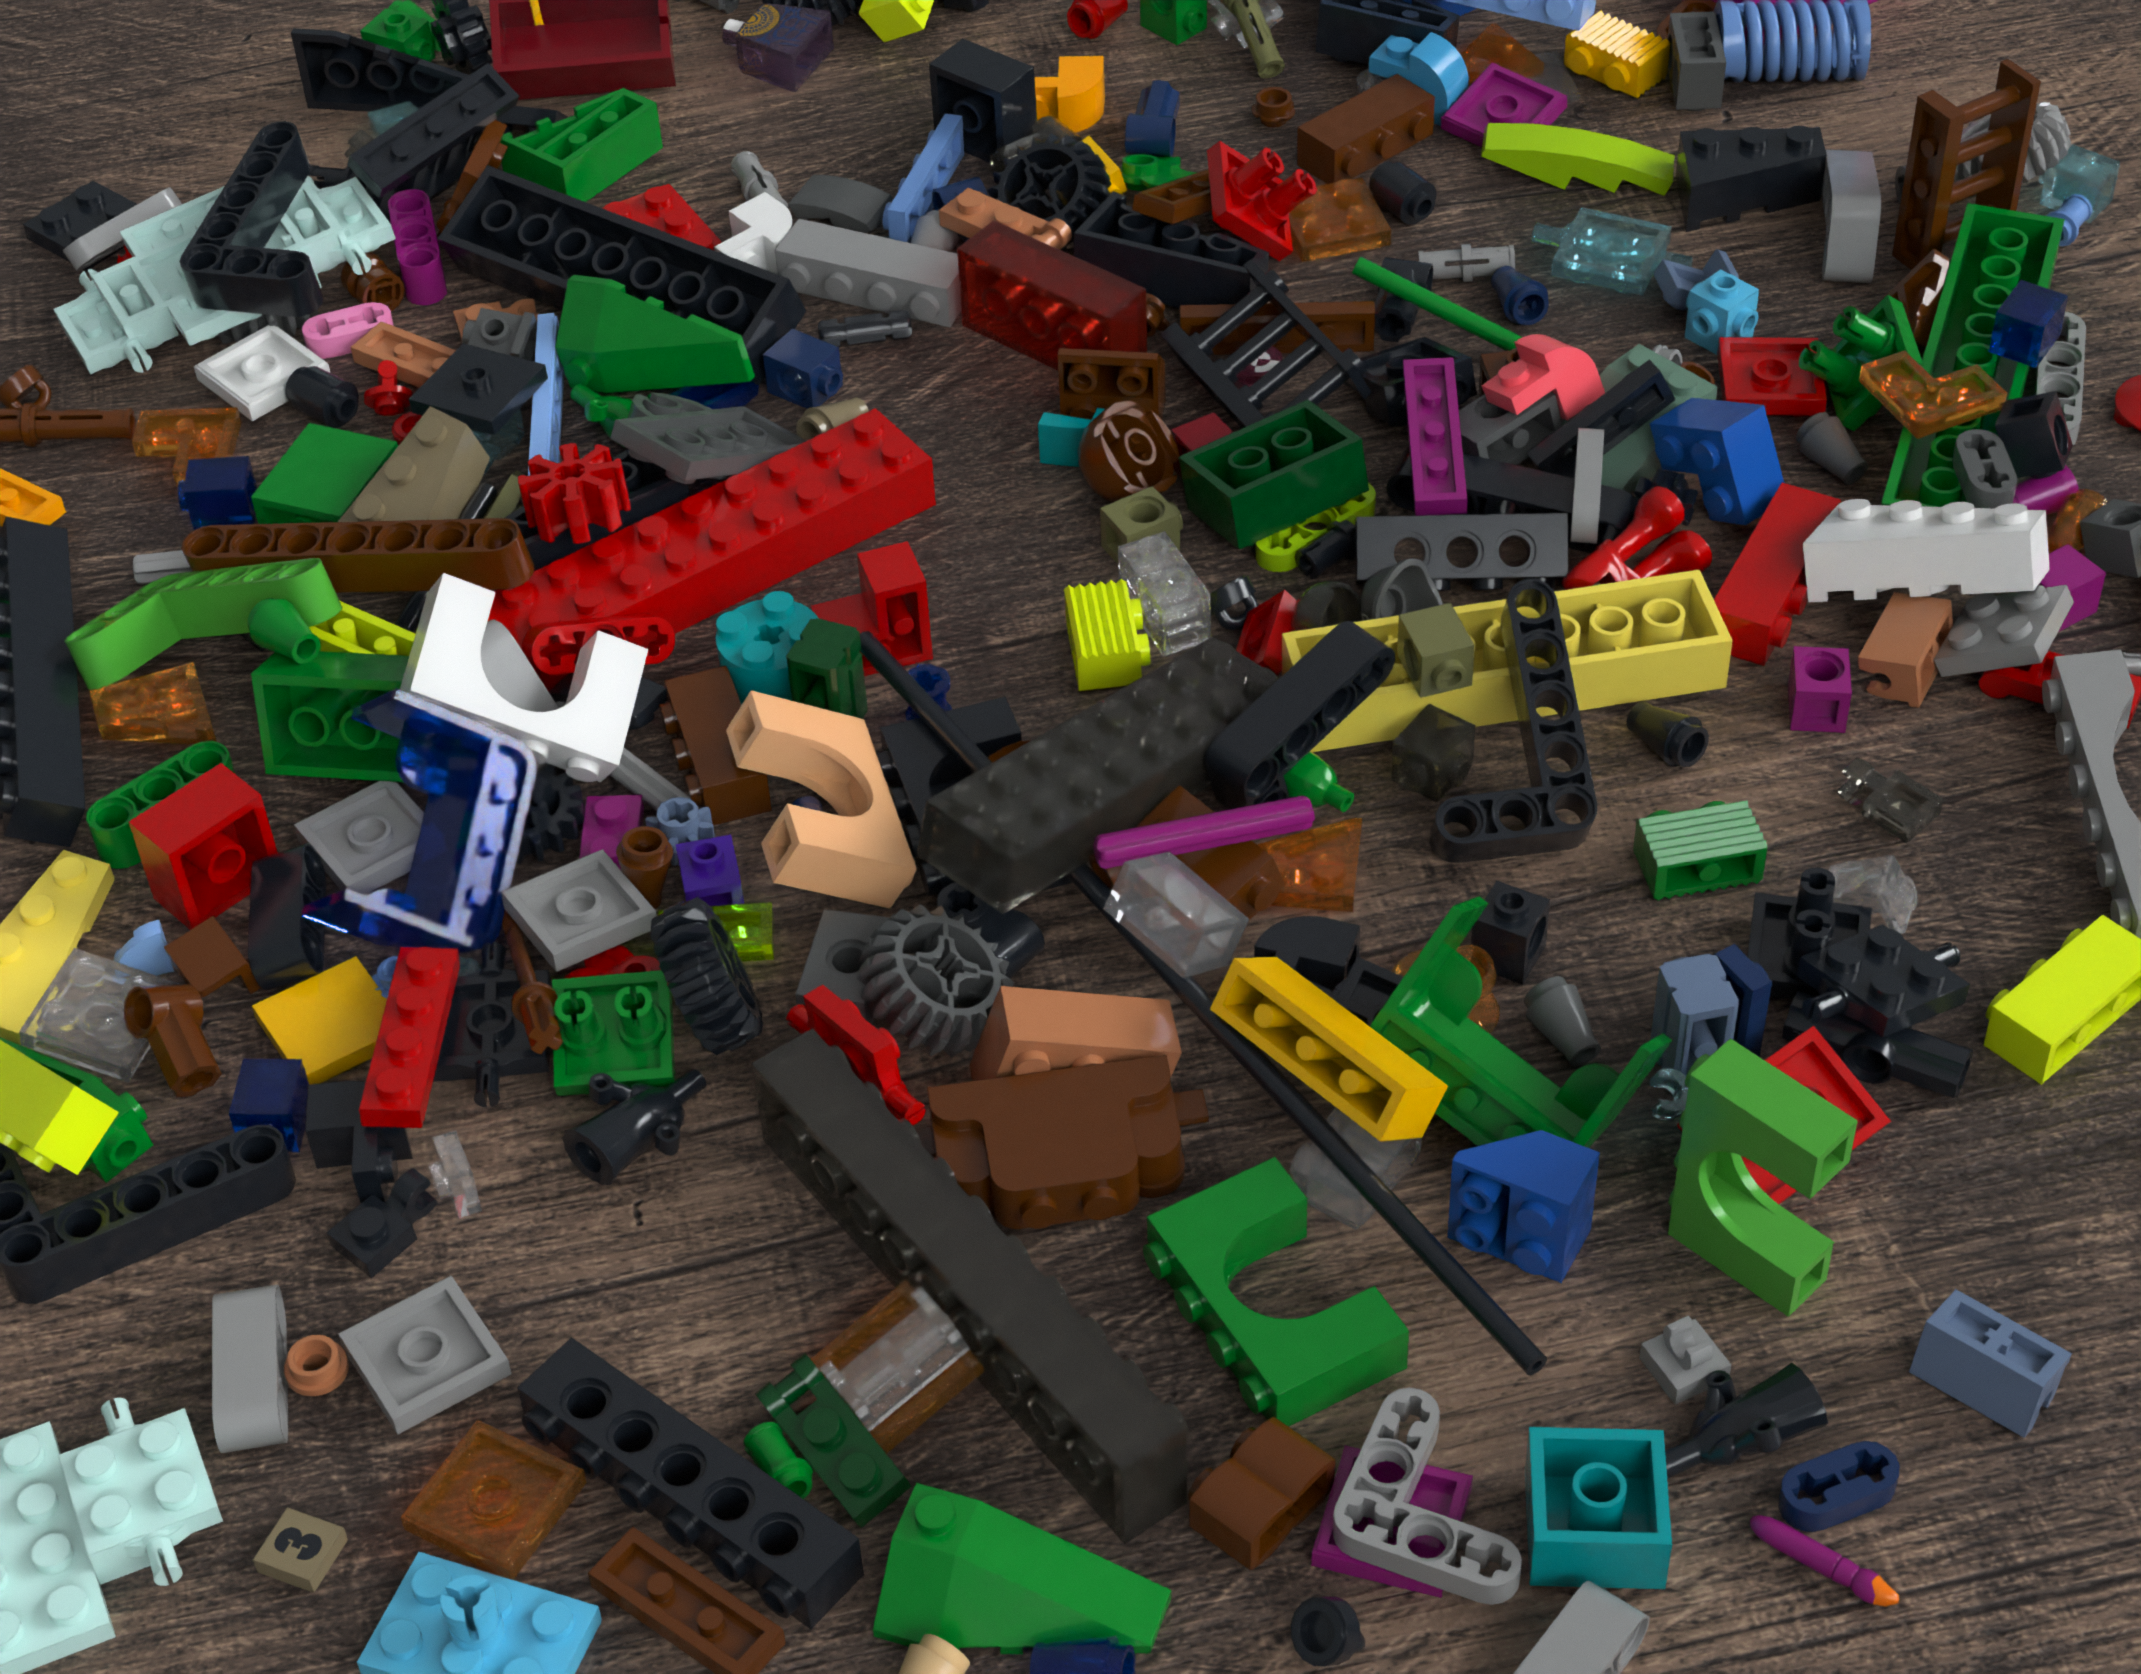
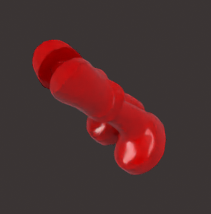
(1653, 517)

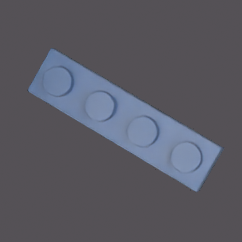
(929, 171)

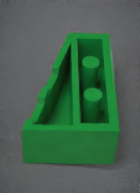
(589, 148)

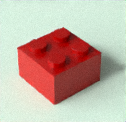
(203, 845)

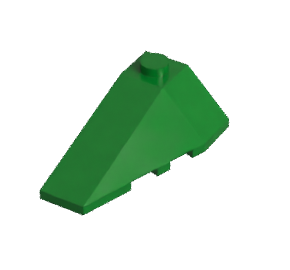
(636, 345)

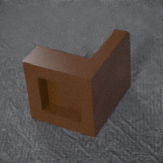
(209, 959)

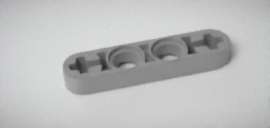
(2066, 379)

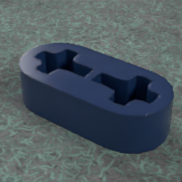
(1835, 1479)

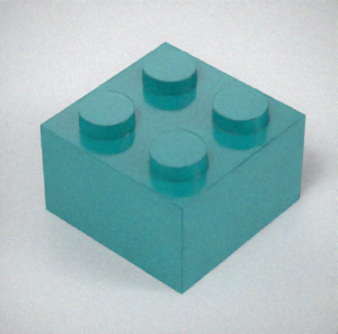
(1597, 1507)

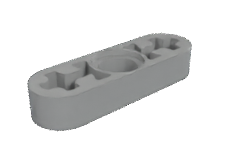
(107, 236)
(1587, 485)

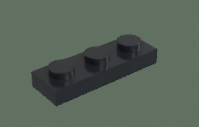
(1617, 411)

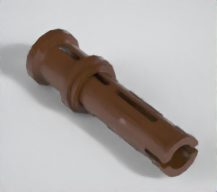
(35, 425)

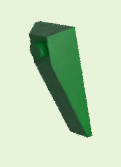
(1004, 1583)

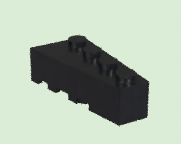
(1165, 257)

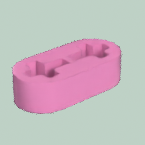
(336, 331)

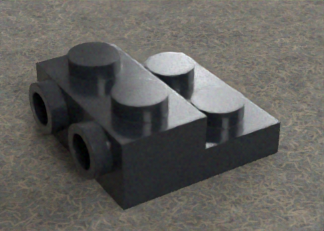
(1386, 381)

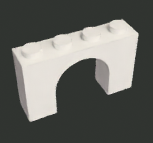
(579, 737)

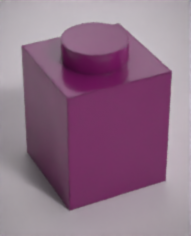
(2082, 578)

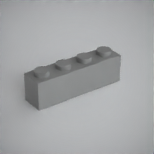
(871, 271)

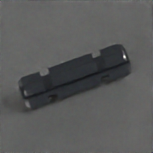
(866, 328)

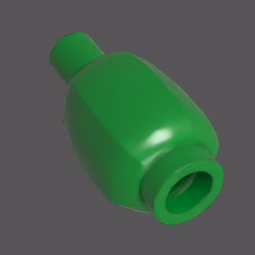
(1318, 782)

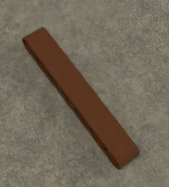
(375, 553)

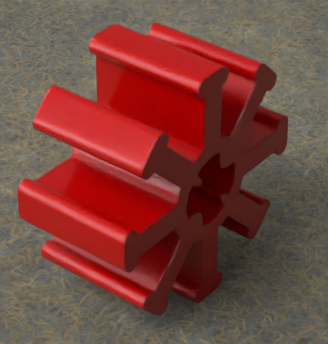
(574, 493)

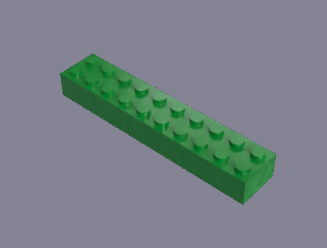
(1987, 263)

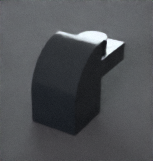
(1313, 947)
(341, 1140)

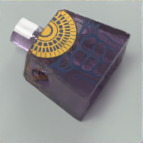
(781, 43)

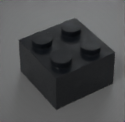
(988, 92)

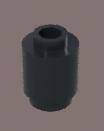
(1402, 192)
(322, 396)

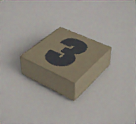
(300, 1550)

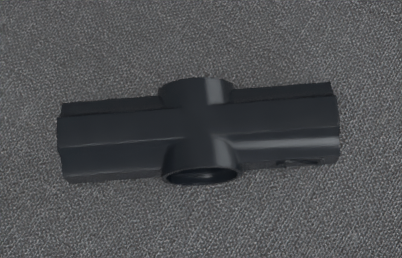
(1875, 1059)

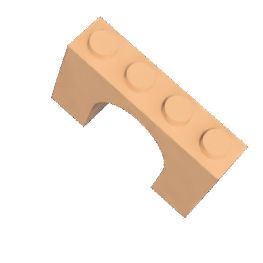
(843, 855)

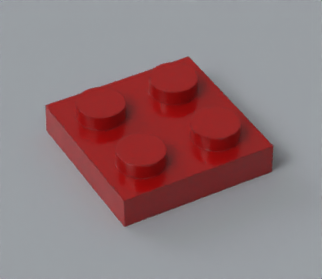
(1769, 375)

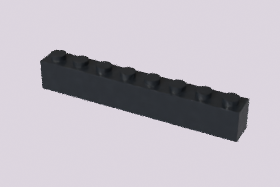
(38, 687)

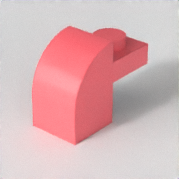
(1544, 368)

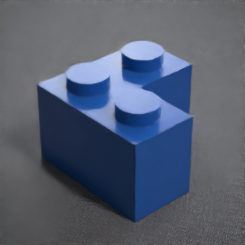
(1729, 452)

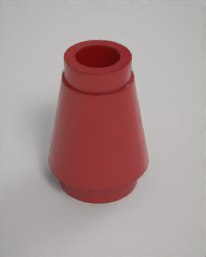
(1093, 17)

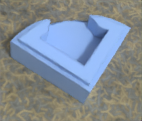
(146, 950)

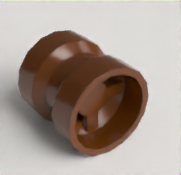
(377, 285)

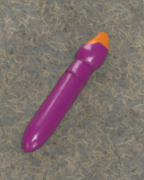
(1863, 1582)

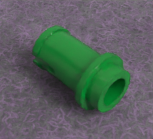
(776, 1458)

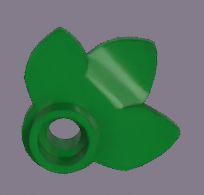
(1147, 171)

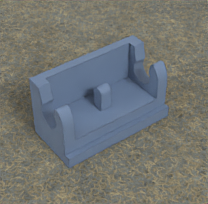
(1989, 1362)

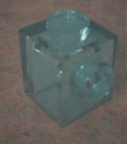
(2082, 174)

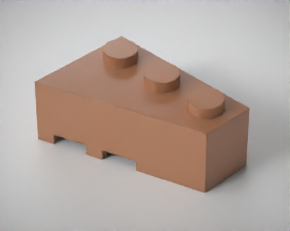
(1066, 1029)

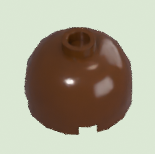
(1127, 452)

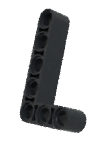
(227, 254)
(1541, 740)
(136, 1215)

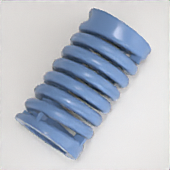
(1835, 51)

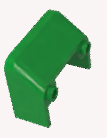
(1489, 1086)

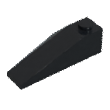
(362, 75)

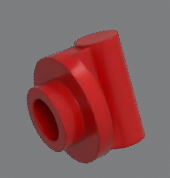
(387, 397)

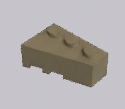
(426, 475)

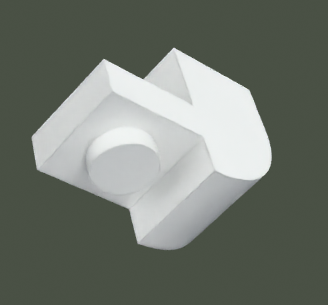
(757, 231)

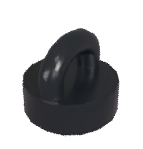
(1230, 594)
(1326, 1631)

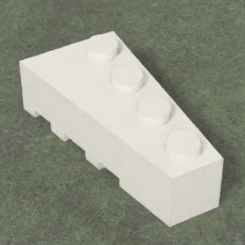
(1925, 549)

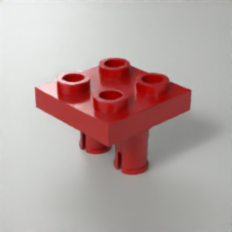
(1253, 200)

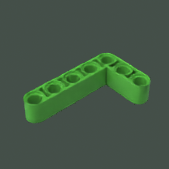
(194, 607)

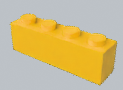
(1328, 1048)

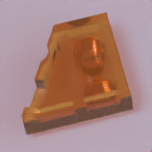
(1502, 49)
(154, 708)
(1318, 866)

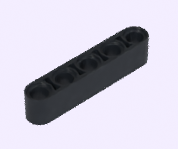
(1514, 489)

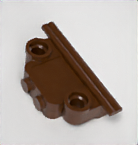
(1064, 1139)

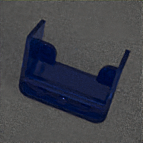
(467, 837)

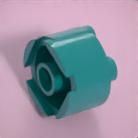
(756, 643)

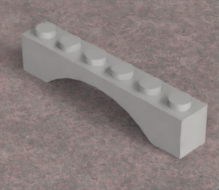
(2092, 710)

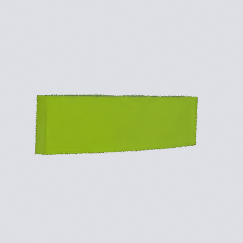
(1561, 153)

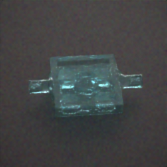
(1609, 250)

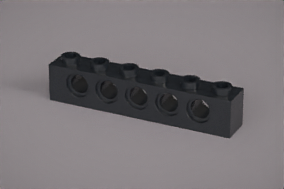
(580, 1385)

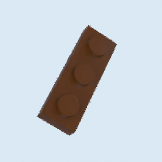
(685, 1606)

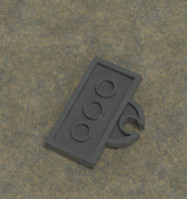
(699, 440)

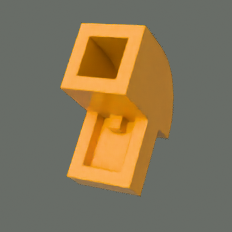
(1074, 95)

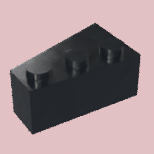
(1358, 27)
(1747, 170)

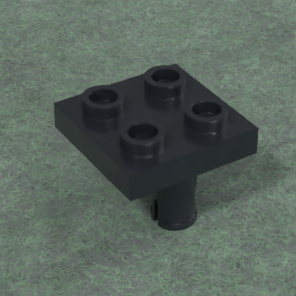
(1792, 927)

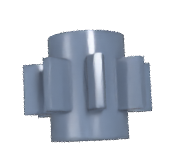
(682, 822)

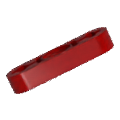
(579, 631)

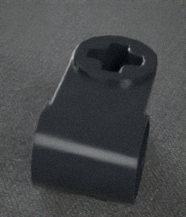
(1014, 931)

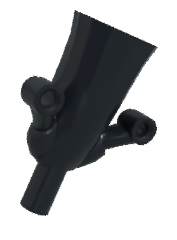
(627, 1129)
(1751, 1422)

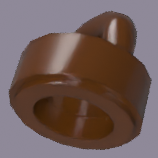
(21, 384)

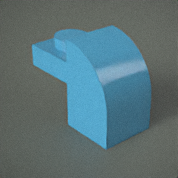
(1430, 65)

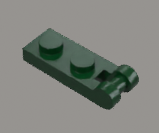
(834, 1442)

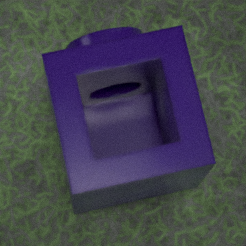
(710, 871)

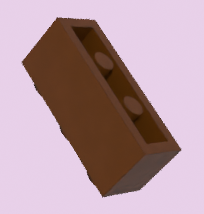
(1365, 130)
(699, 714)

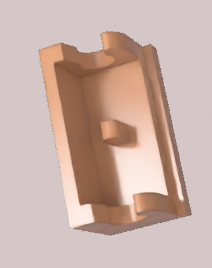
(1906, 646)

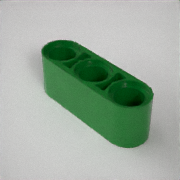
(110, 815)

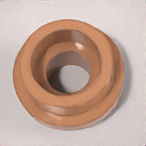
(312, 1353)

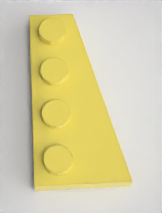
(45, 931)

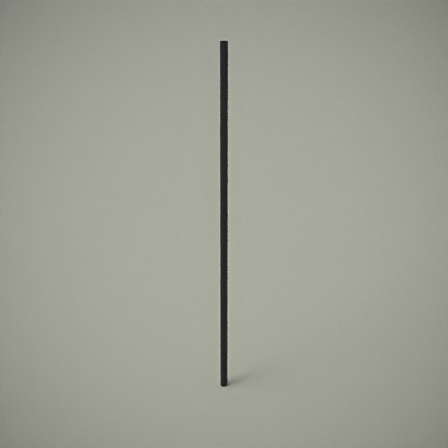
(1255, 1062)

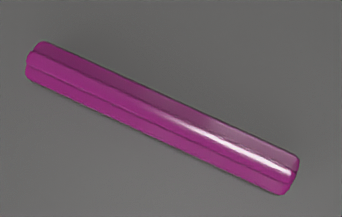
(1204, 831)

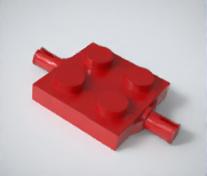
(868, 1049)

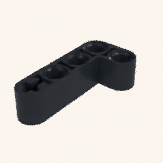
(1294, 715)

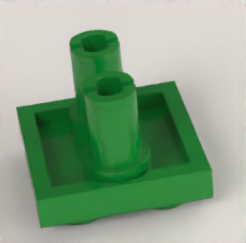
(1864, 340)
(614, 1028)

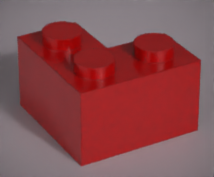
(889, 605)

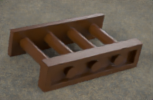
(1937, 151)

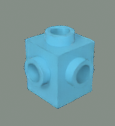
(1720, 309)

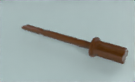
(534, 1000)

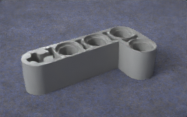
(1851, 216)

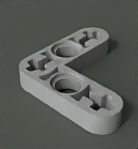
(1390, 1507)

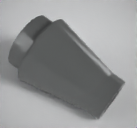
(1830, 446)
(1561, 1017)

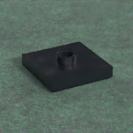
(480, 387)

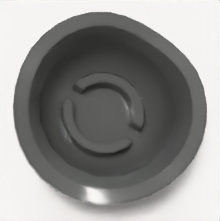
(1399, 590)

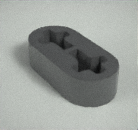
(1984, 469)

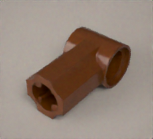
(171, 1023)

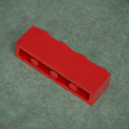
(1770, 574)

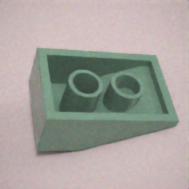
(1636, 454)

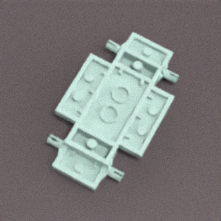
(141, 298)
(88, 1521)

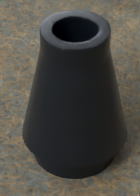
(1672, 735)

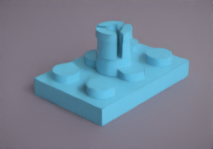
(477, 1623)

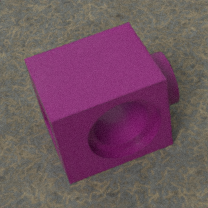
(1819, 689)

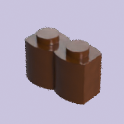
(1260, 1492)

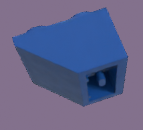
(1524, 1201)

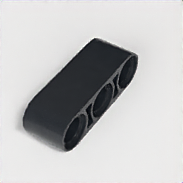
(280, 940)

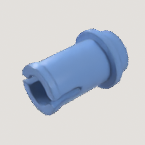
(2075, 212)

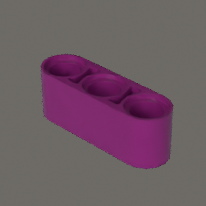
(417, 247)

